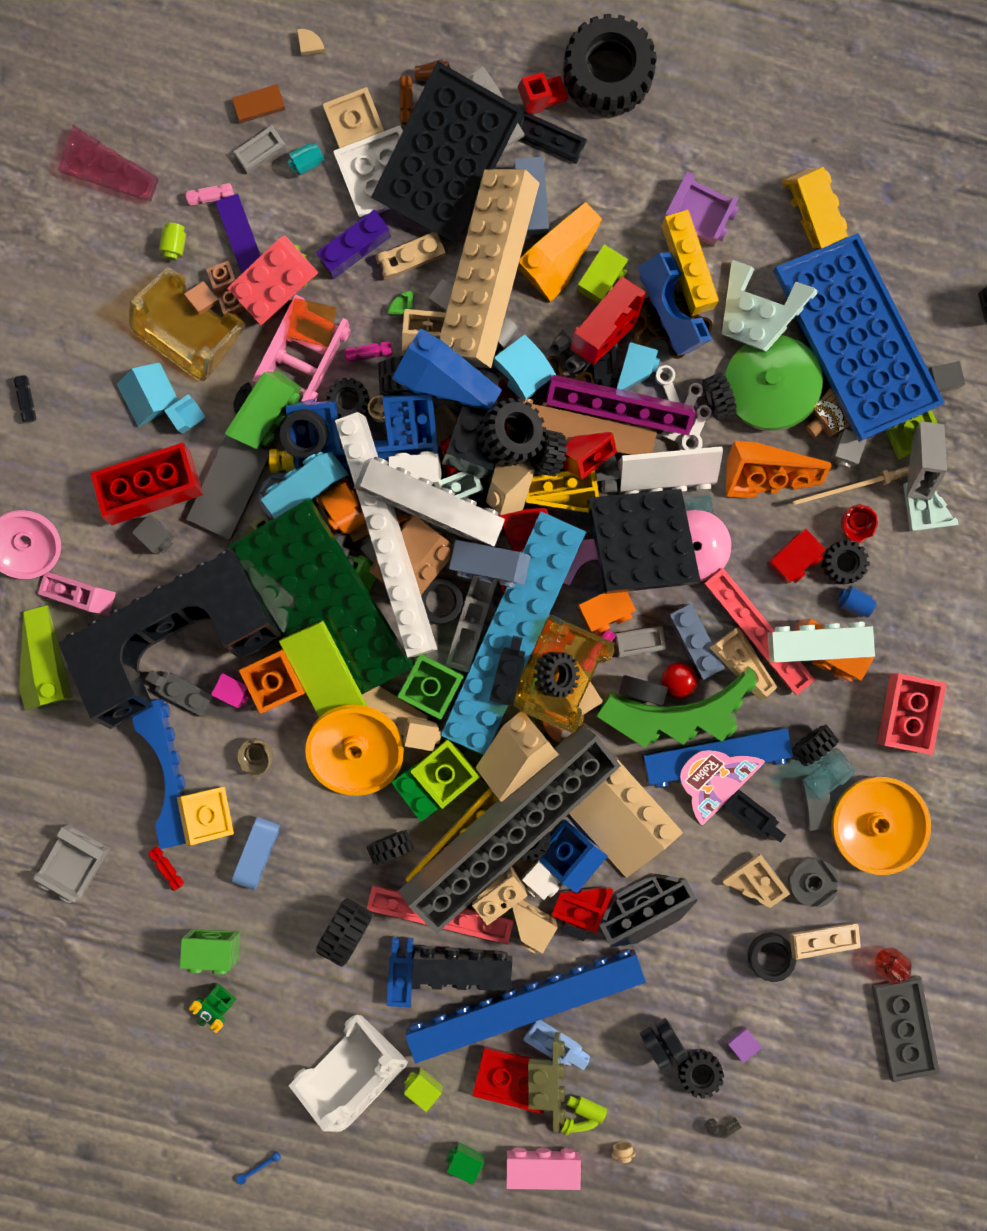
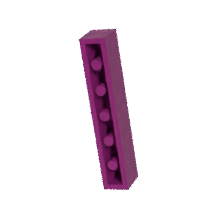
(620, 405)

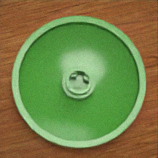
(775, 386)

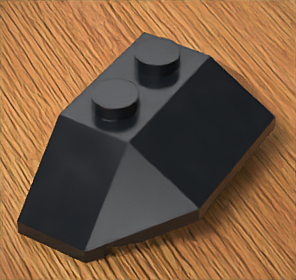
(646, 909)

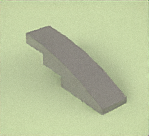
(470, 624)

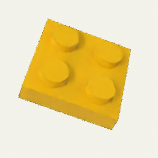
(205, 816)

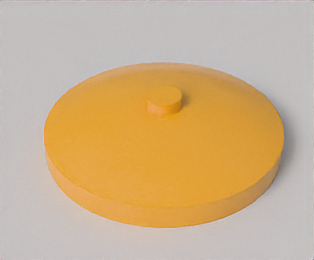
(354, 750)
(881, 825)

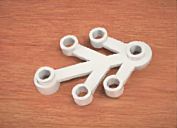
(691, 399)

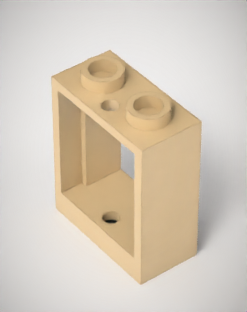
(506, 889)

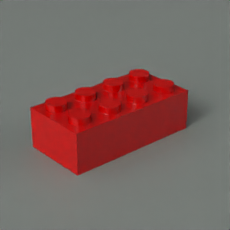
(146, 484)

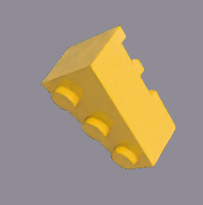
(818, 206)

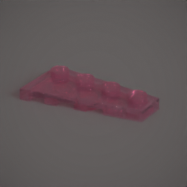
(96, 163)

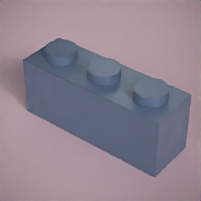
(538, 222)
(489, 563)
(695, 641)

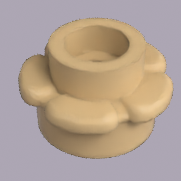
(623, 1152)

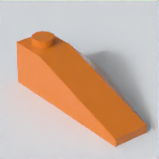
(764, 468)

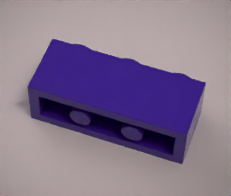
(354, 244)

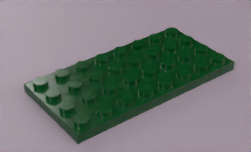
(310, 580)

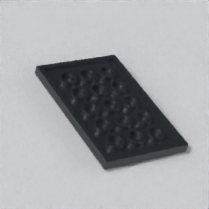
(444, 152)

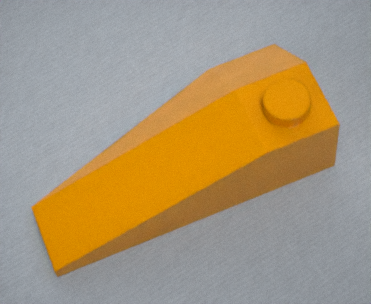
(556, 256)

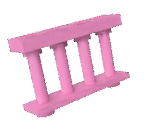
(277, 354)

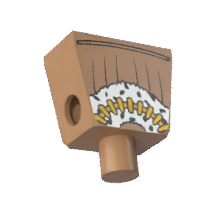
(827, 416)

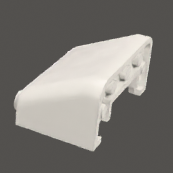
(348, 1076)

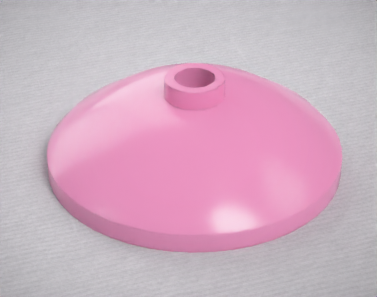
(714, 542)
(30, 557)

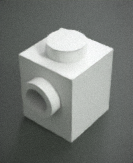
(540, 881)

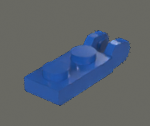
(400, 976)

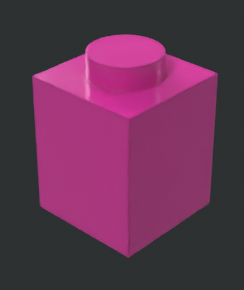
(231, 690)

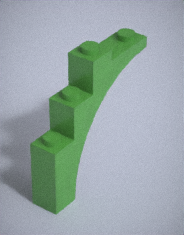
(712, 714)

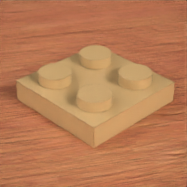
(353, 117)

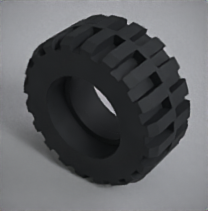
(609, 35)

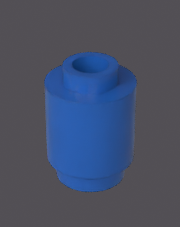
(856, 602)

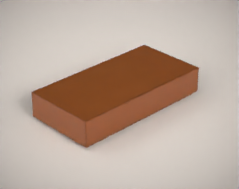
(258, 103)

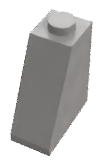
(927, 460)

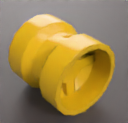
(279, 462)

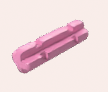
(209, 194)

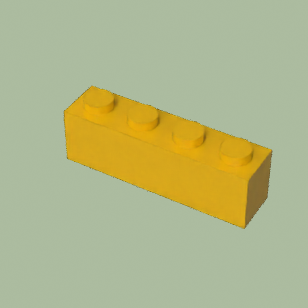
(686, 249)

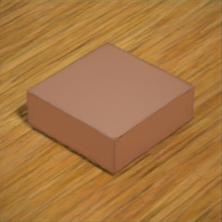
(201, 298)

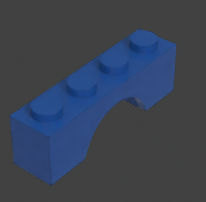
(660, 279)

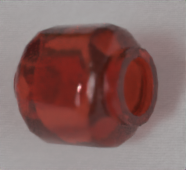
(893, 965)

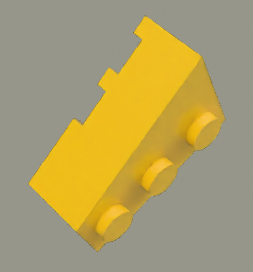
(563, 490)

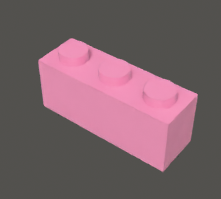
(543, 1169)

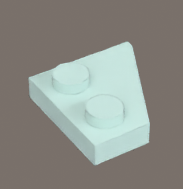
(928, 513)

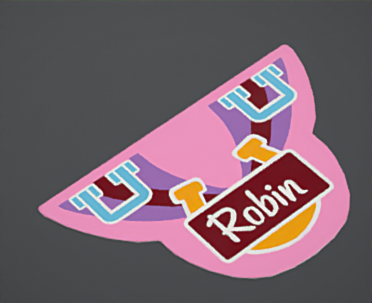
(714, 778)

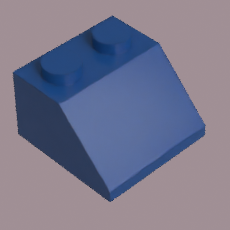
(572, 856)

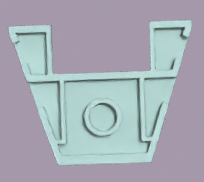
(757, 319)

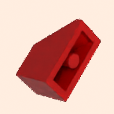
(588, 453)

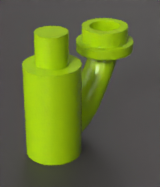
(592, 1111)

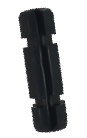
(25, 399)

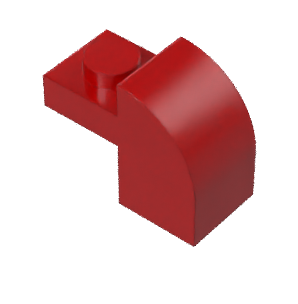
(541, 92)

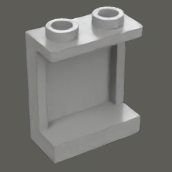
(71, 864)

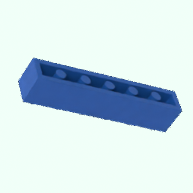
(766, 745)

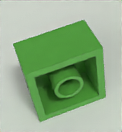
(430, 686)
(209, 950)

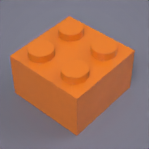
(605, 609)
(271, 681)

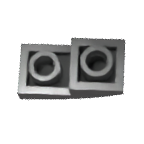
(817, 811)

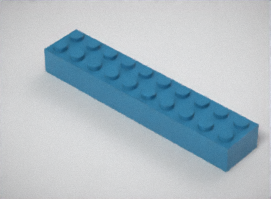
(520, 614)

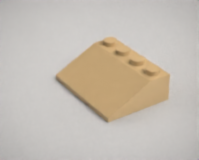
(625, 822)

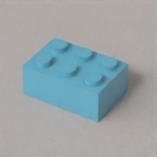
(308, 481)

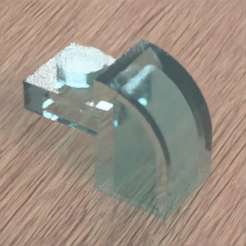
(833, 771)

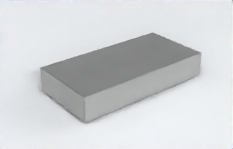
(259, 149)
(640, 641)

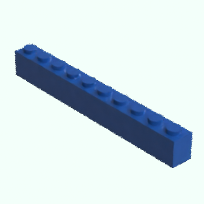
(524, 1005)

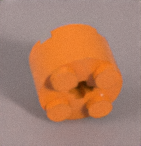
(342, 506)

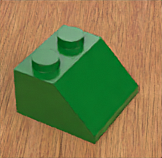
(415, 794)

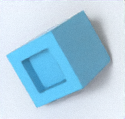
(185, 414)

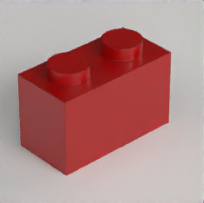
(796, 557)

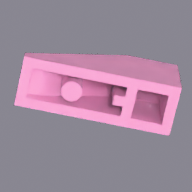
(77, 593)

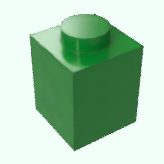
(464, 1163)

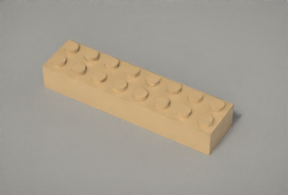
(489, 264)

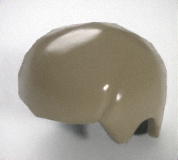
(255, 757)

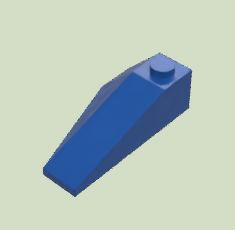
(439, 371)

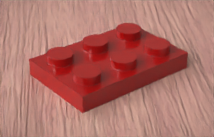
(503, 1079)

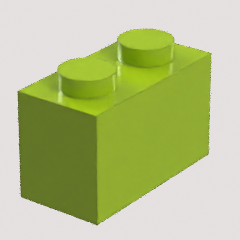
(603, 274)

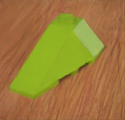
(41, 664)

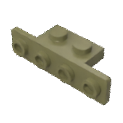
(545, 1083)

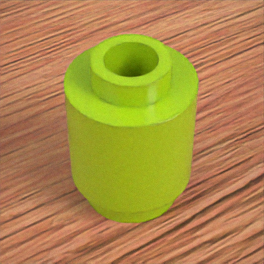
(172, 241)

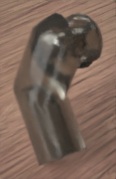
(720, 1130)

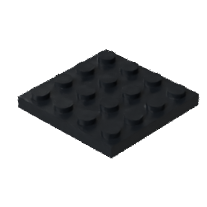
(643, 541)

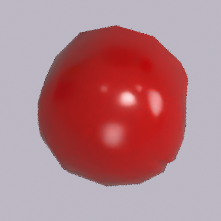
(859, 523)
(680, 680)

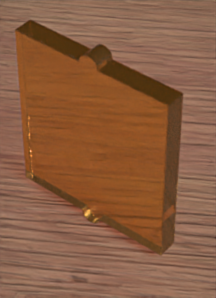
(311, 322)

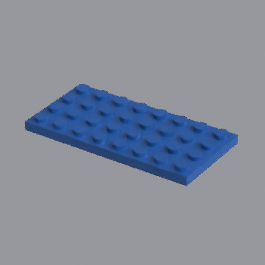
(860, 338)

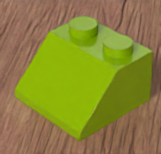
(445, 773)

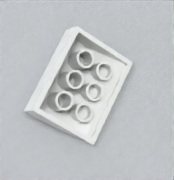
(669, 470)

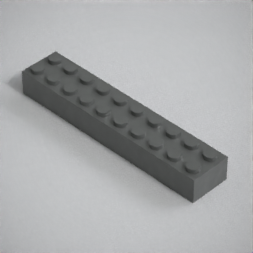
(508, 830)

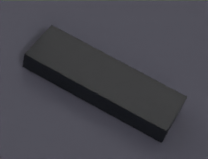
(551, 137)

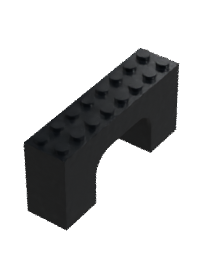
(109, 650)

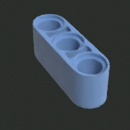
(256, 853)

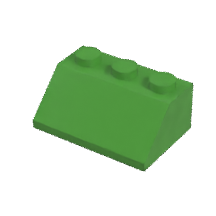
(264, 410)

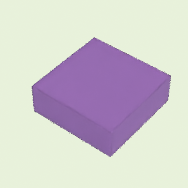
(744, 1044)

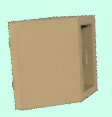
(415, 319)

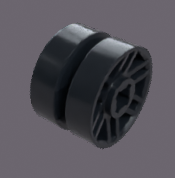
(664, 1045)

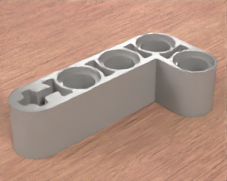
(440, 299)

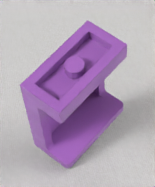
(706, 207)

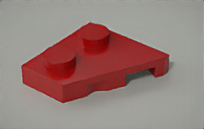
(583, 908)

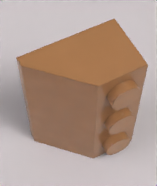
(426, 549)

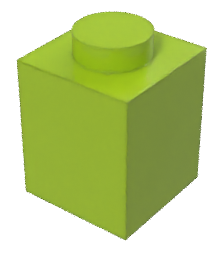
(422, 1089)

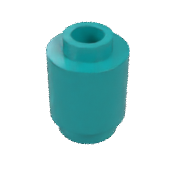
(305, 158)

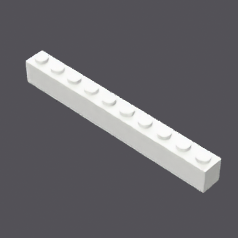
(388, 543)

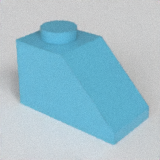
(637, 366)

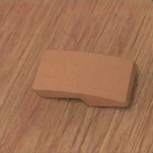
(221, 278)

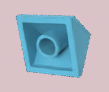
(147, 392)

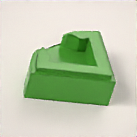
(399, 304)

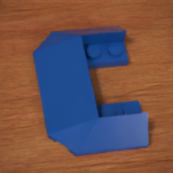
(408, 426)

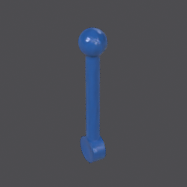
(241, 1179)

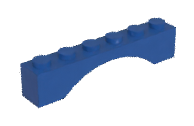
(155, 728)

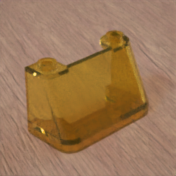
(175, 329)
(585, 648)

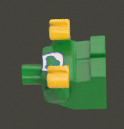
(213, 1008)

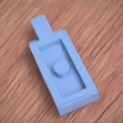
(541, 1037)

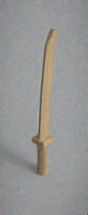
(885, 477)

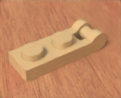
(411, 255)

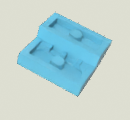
(524, 367)

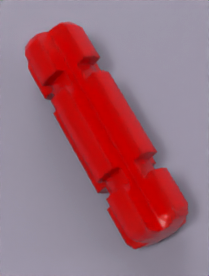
(165, 868)

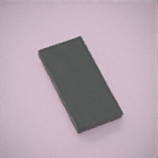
(228, 487)
(905, 1029)

